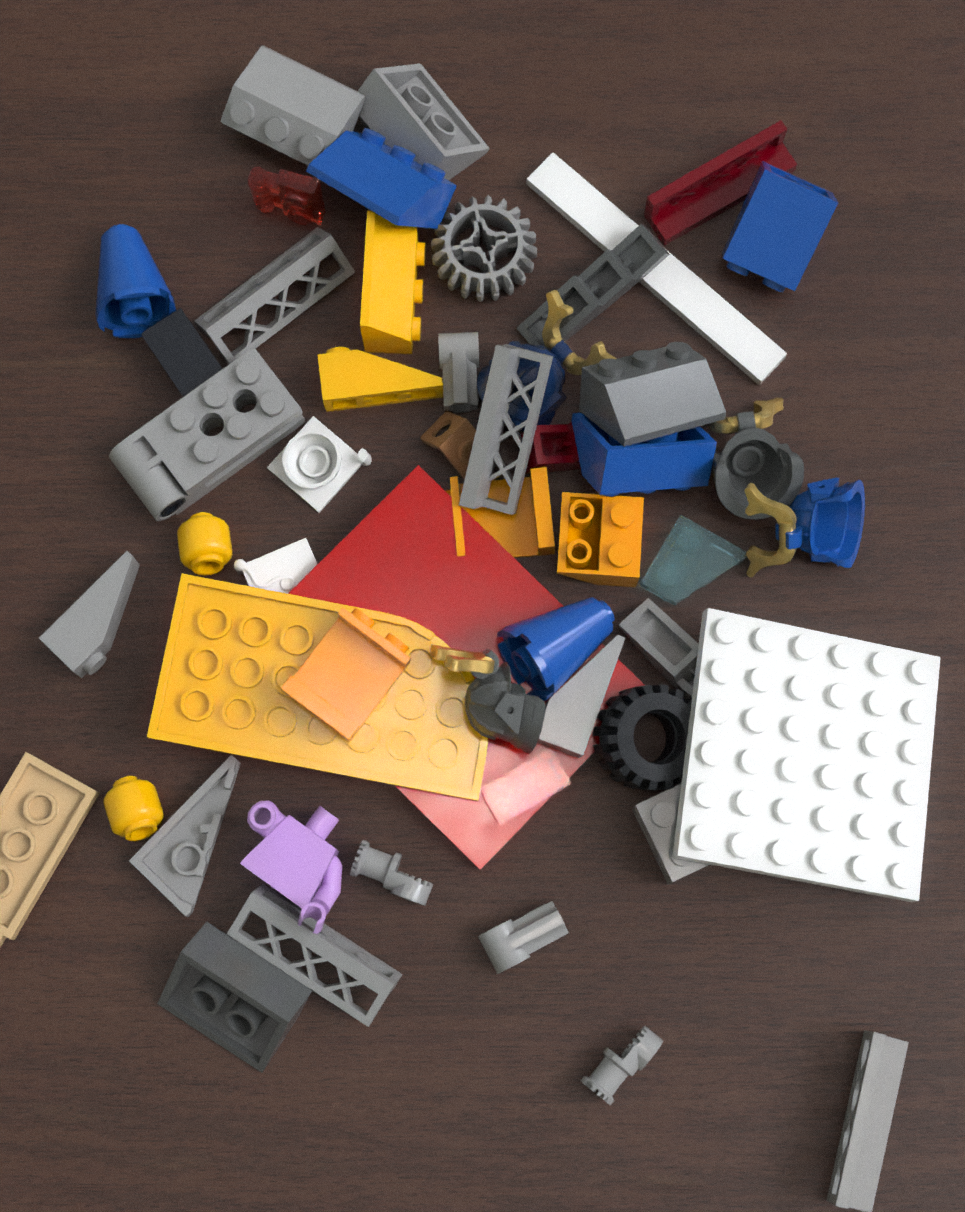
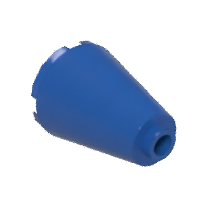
(129, 285)
(554, 644)

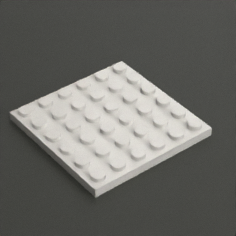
(808, 756)

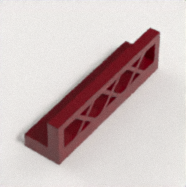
(715, 184)

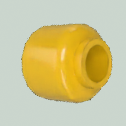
(204, 543)
(133, 808)

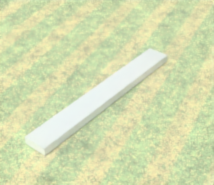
(669, 280)

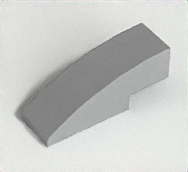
(663, 644)

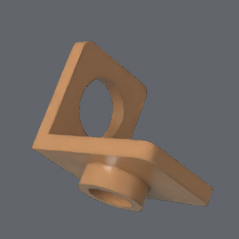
(455, 442)

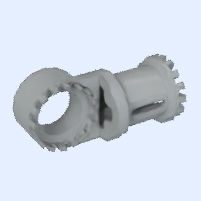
(384, 869)
(614, 1070)

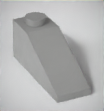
(90, 625)
(576, 705)

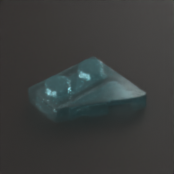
(689, 561)

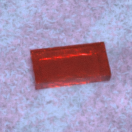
(525, 786)

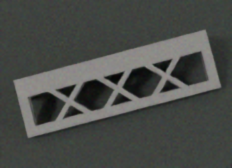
(268, 283)
(491, 426)
(328, 944)
(867, 1122)

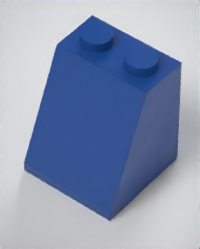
(778, 227)

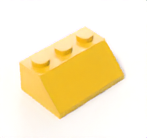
(390, 286)

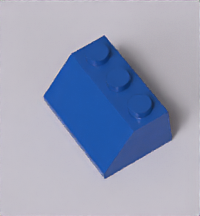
(385, 179)
(656, 464)

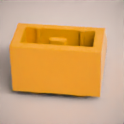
(600, 538)

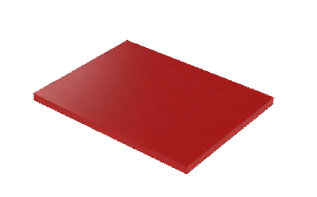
(408, 566)

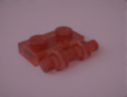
(293, 192)

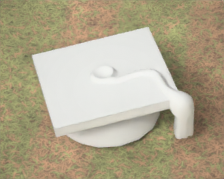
(317, 464)
(279, 569)

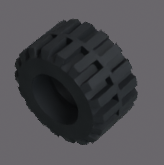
(618, 741)

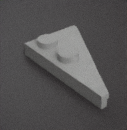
(181, 849)

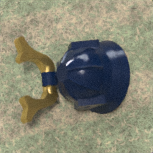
(562, 356)

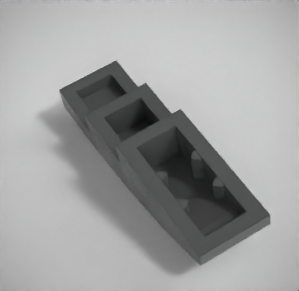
(599, 284)

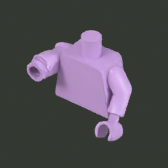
(297, 859)

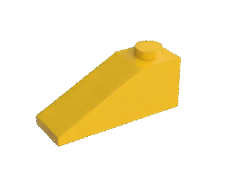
(364, 380)

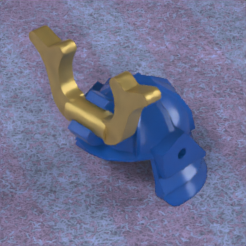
(820, 521)

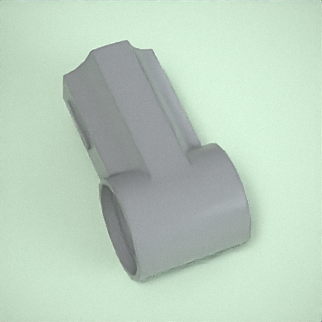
(459, 363)
(517, 939)

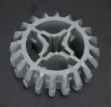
(498, 244)

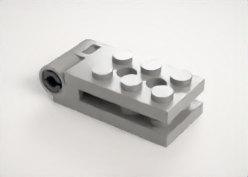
(175, 461)

